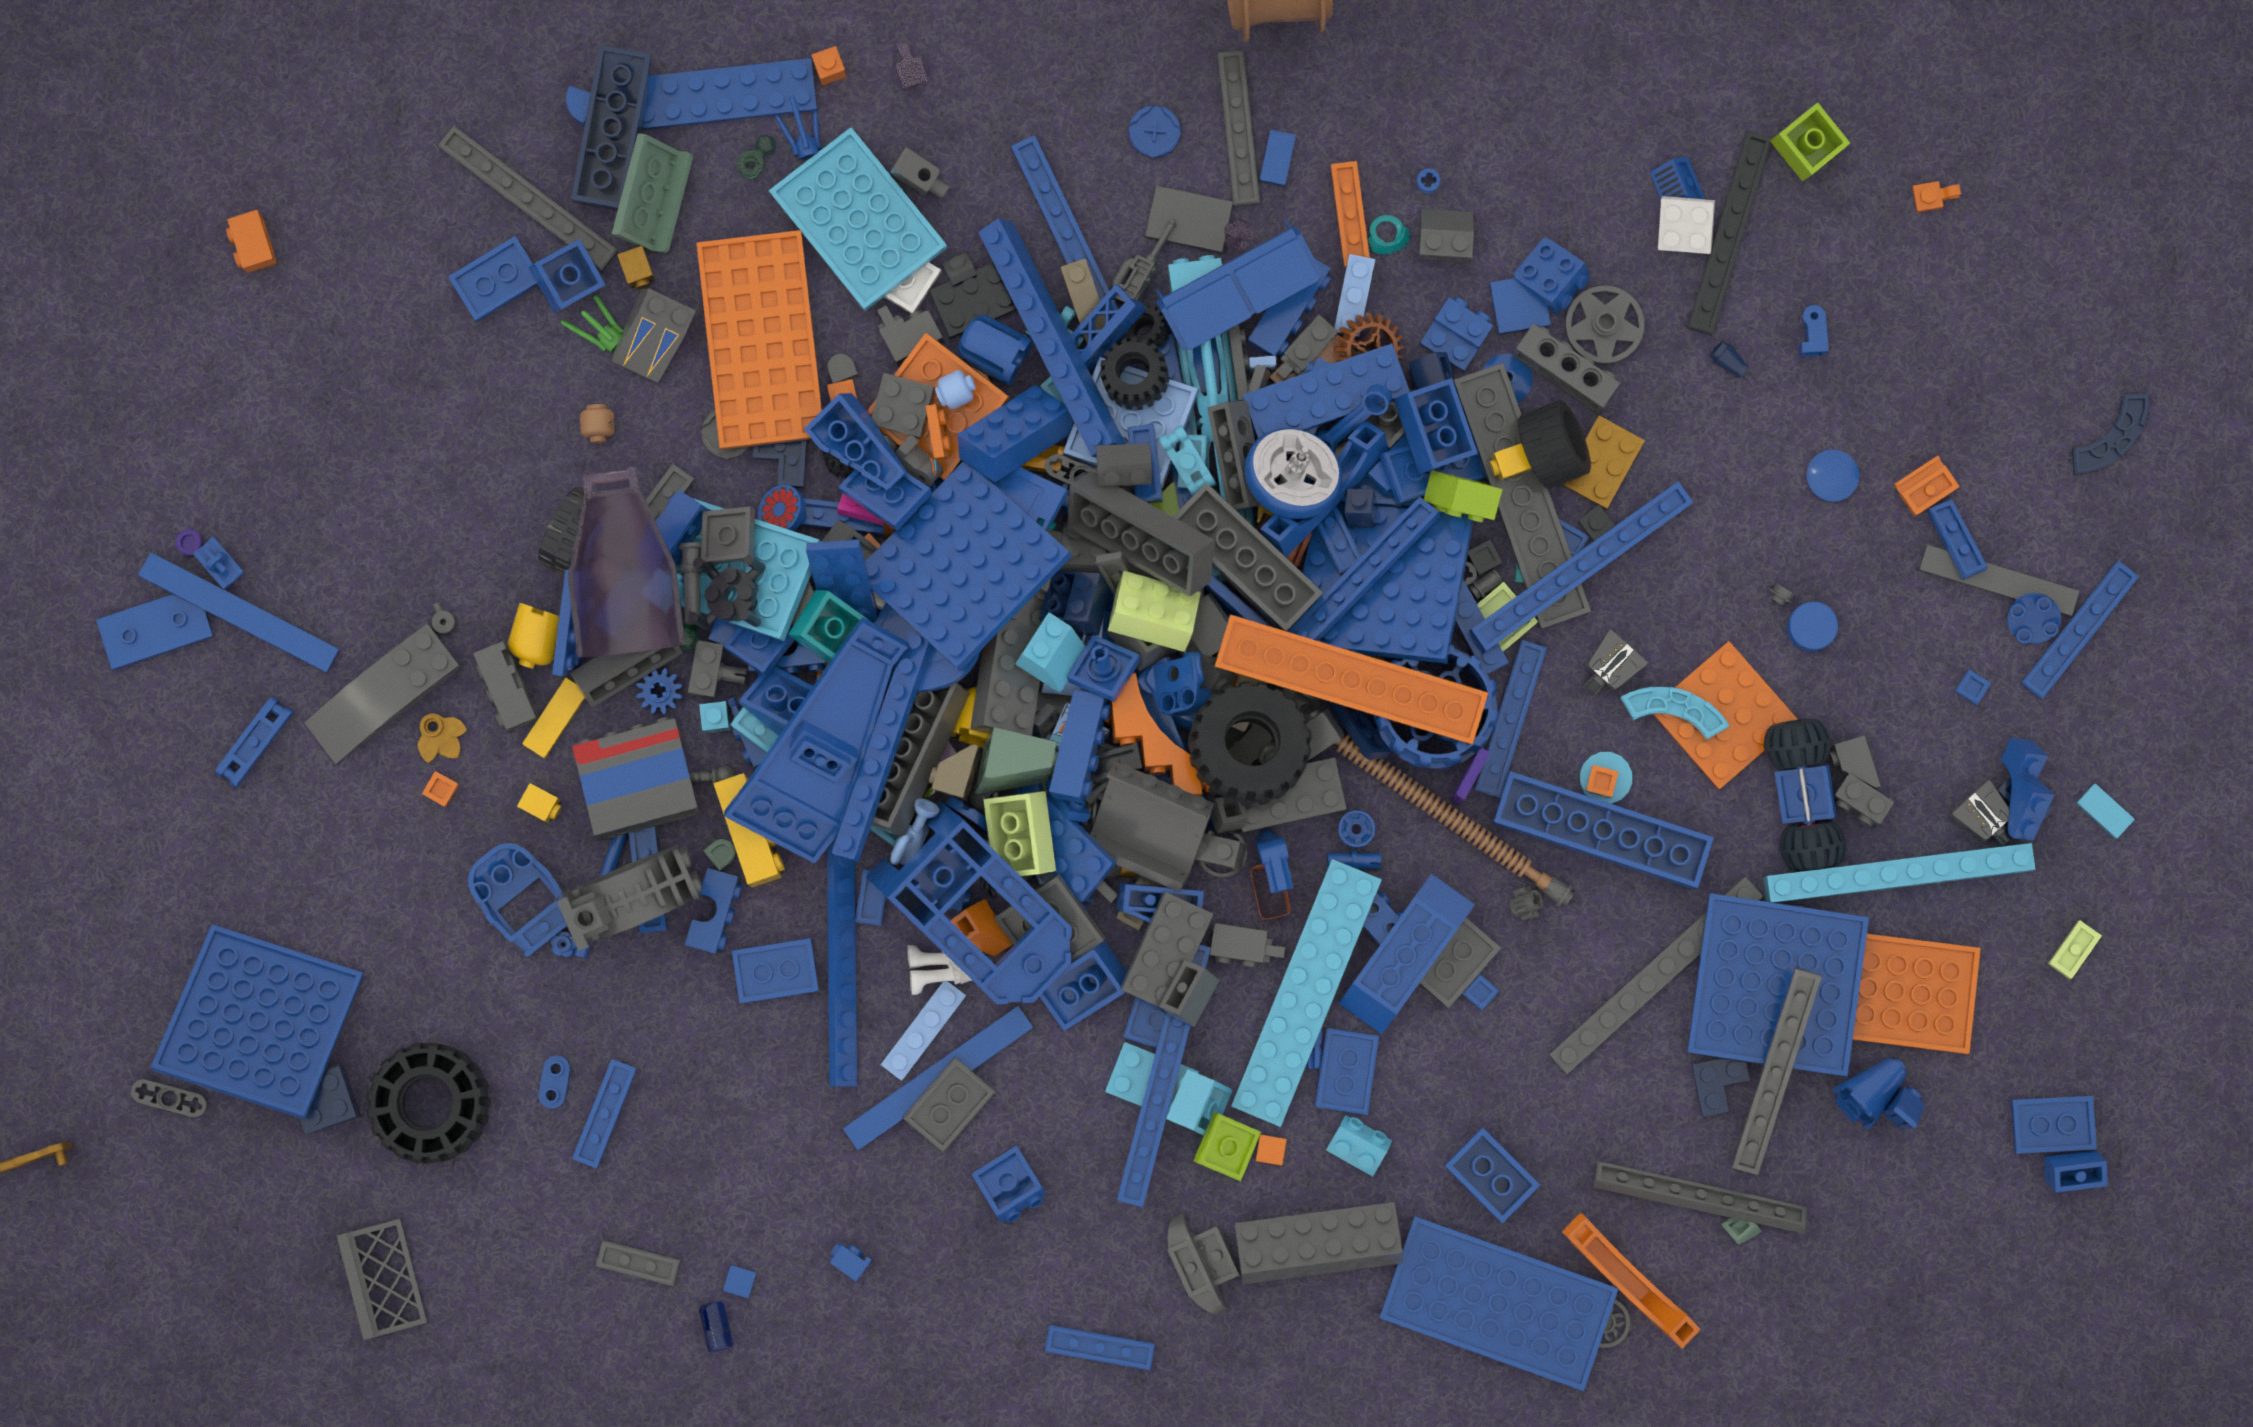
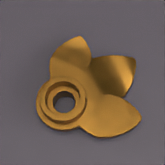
(442, 740)

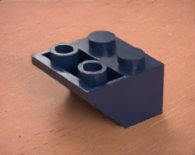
(1077, 600)

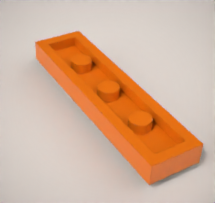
(1349, 210)

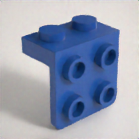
(1553, 274)

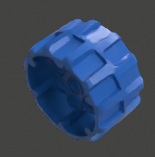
(1460, 751)

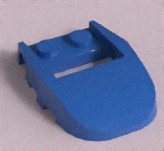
(501, 877)

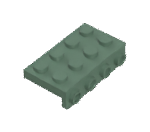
(652, 194)

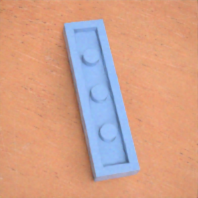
(923, 1030)

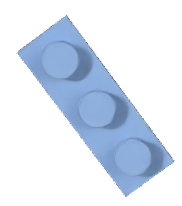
(1354, 290)

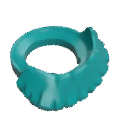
(1377, 244)

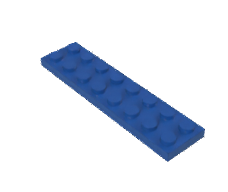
(729, 94)

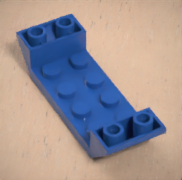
(1406, 954)

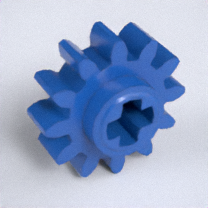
(668, 696)

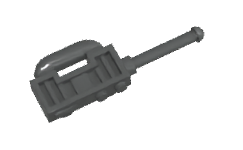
(1142, 268)

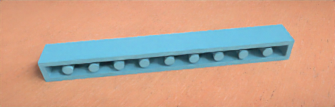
(1899, 873)

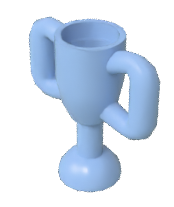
(916, 834)

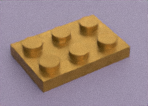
(1611, 457)

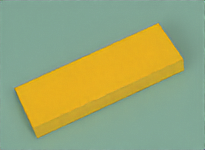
(554, 718)

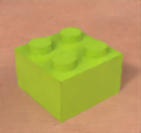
(1810, 142)
(1462, 496)

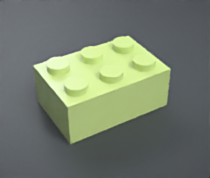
(1153, 611)
(1021, 832)

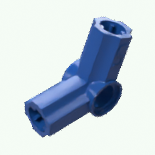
(1274, 858)

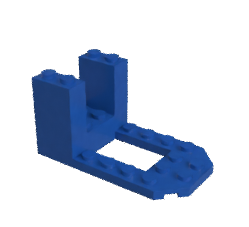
(941, 875)

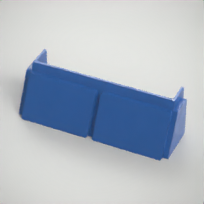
(1240, 289)

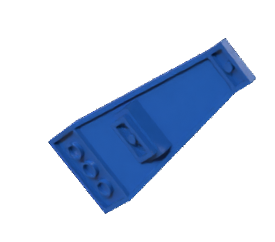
(795, 792)

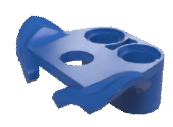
(1178, 696)

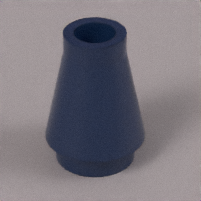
(1729, 359)

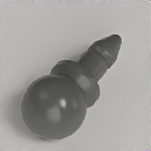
(716, 775)

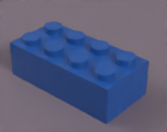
(1014, 433)

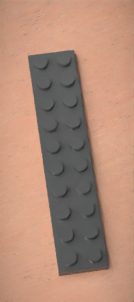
(1524, 501)

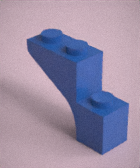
(2028, 795)

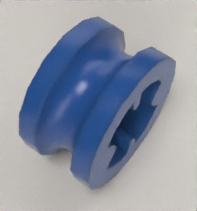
(1434, 186)

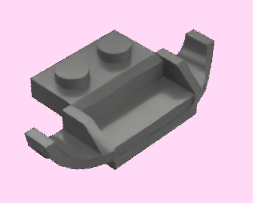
(1201, 1262)

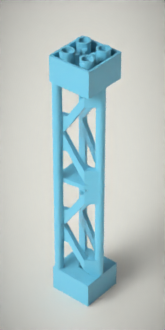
(1179, 275)

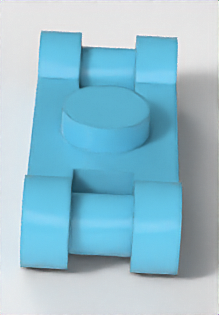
(1187, 460)

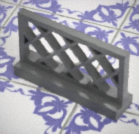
(358, 1285)

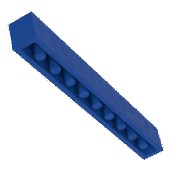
(1050, 335)

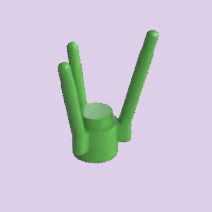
(608, 336)

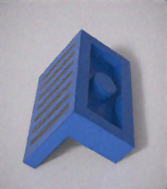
(1677, 179)

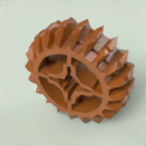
(1371, 338)

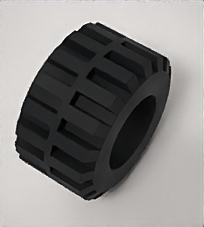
(1128, 354)

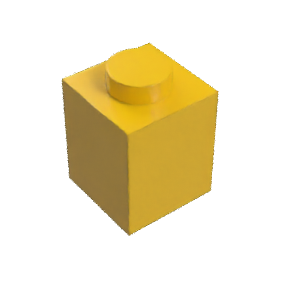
(1509, 462)
(540, 803)

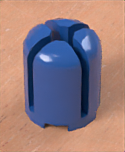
(994, 348)

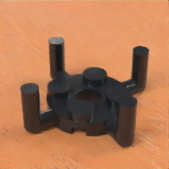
(722, 584)

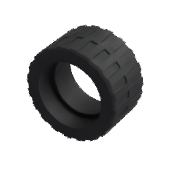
(1554, 444)

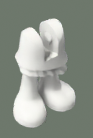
(920, 978)

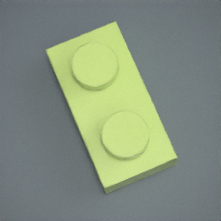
(2074, 949)

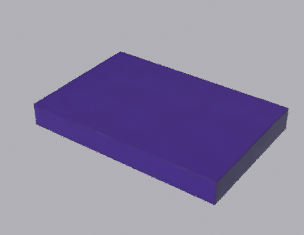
(1470, 776)

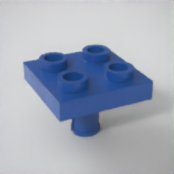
(1104, 668)

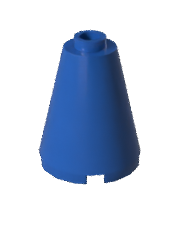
(1870, 1091)

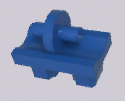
(219, 563)

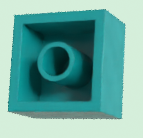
(824, 624)

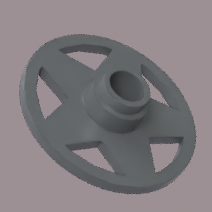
(1604, 324)

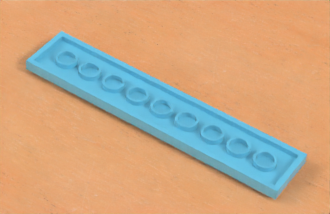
(1306, 992)

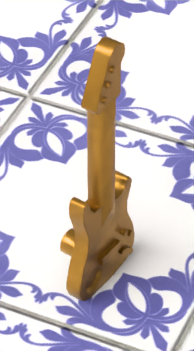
(57, 1150)

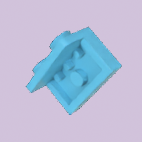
(1359, 1145)

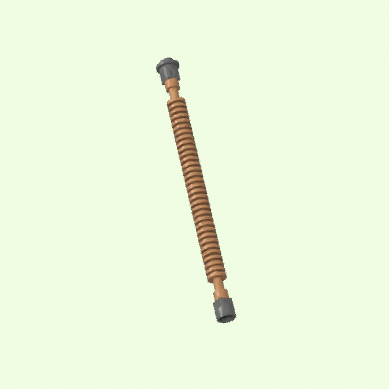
(1552, 887)

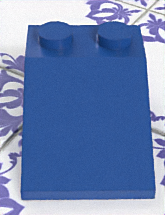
(775, 698)
(1085, 986)

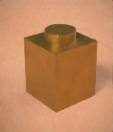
(636, 268)

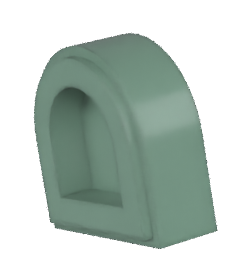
(721, 853)

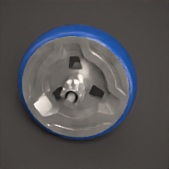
(1310, 458)

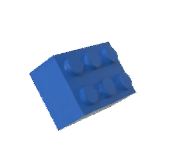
(1435, 425)
(1491, 1175)

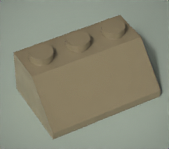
(956, 773)

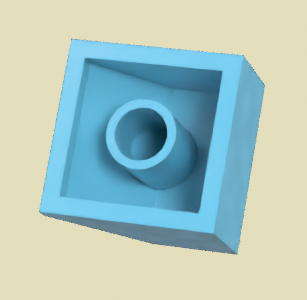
(1051, 652)
(1197, 1101)

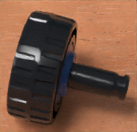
(561, 533)

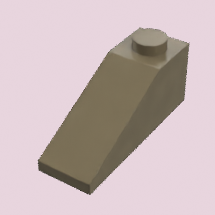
(1082, 292)

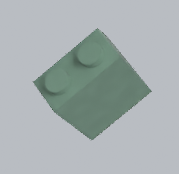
(1014, 761)

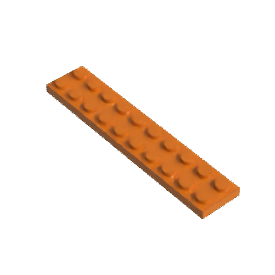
(1351, 679)

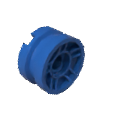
(1361, 819)

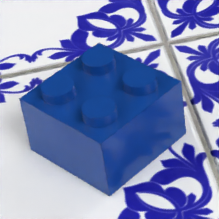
(566, 276)

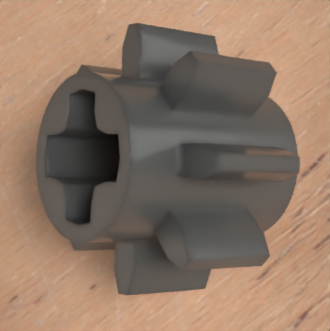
(1526, 903)

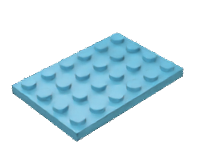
(858, 219)
(778, 586)

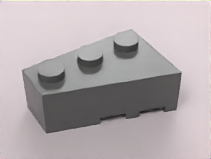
(505, 686)

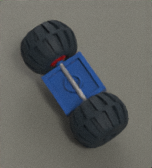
(1805, 794)

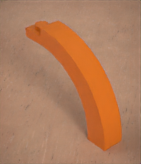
(1630, 1281)

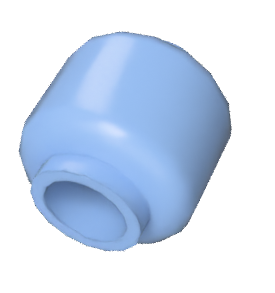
(955, 389)

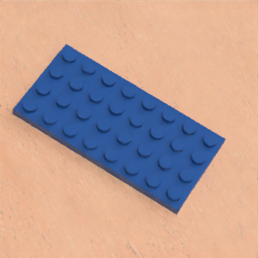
(1499, 1303)

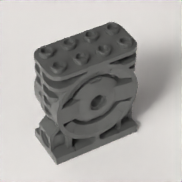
(630, 895)

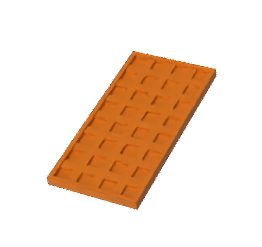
(759, 338)

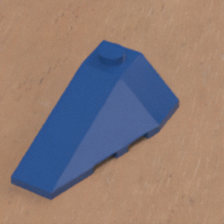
(854, 438)

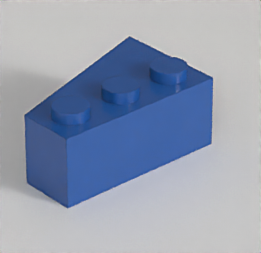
(1142, 900)

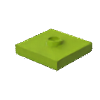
(1227, 1146)

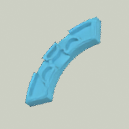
(1676, 703)

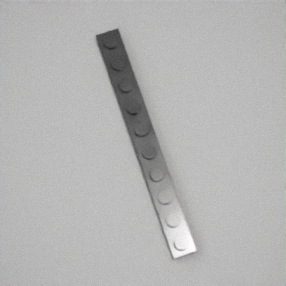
(1639, 989)

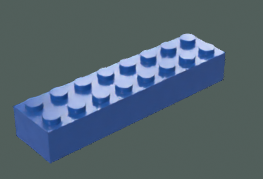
(1602, 830)

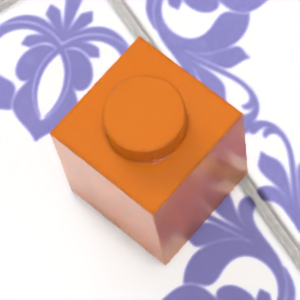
(829, 65)

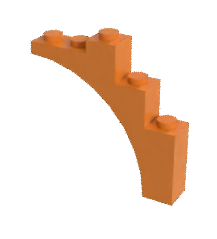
(1159, 754)

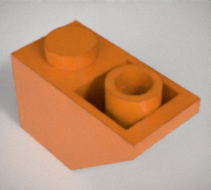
(981, 928)

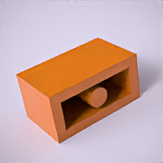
(251, 241)

